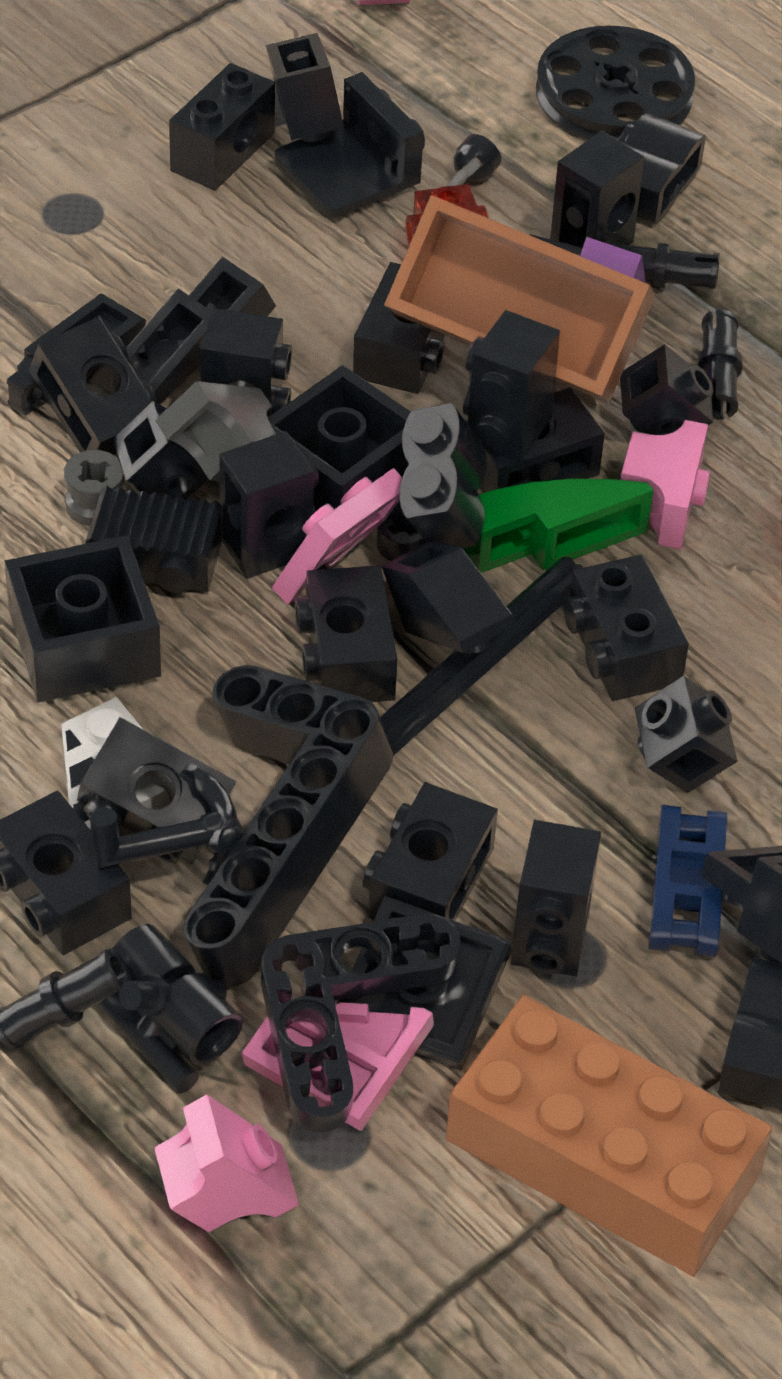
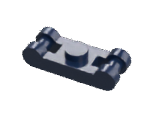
(680, 882)

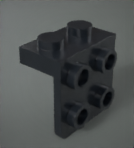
(364, 160)

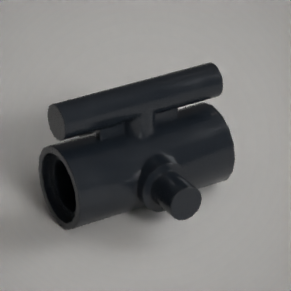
(170, 1008)

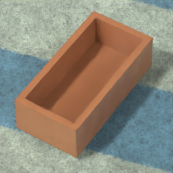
(473, 269)
(607, 1134)

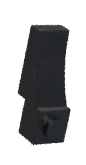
(171, 341)

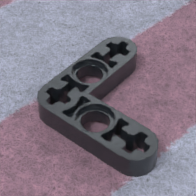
(329, 980)

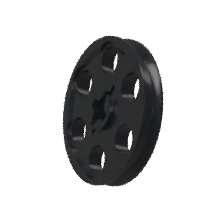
(614, 81)

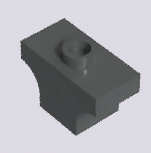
(216, 420)

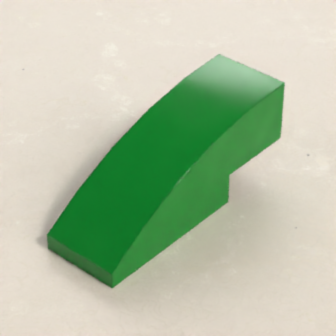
(559, 520)

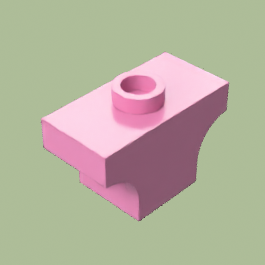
(674, 473)
(223, 1168)

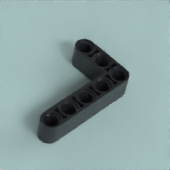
(334, 767)

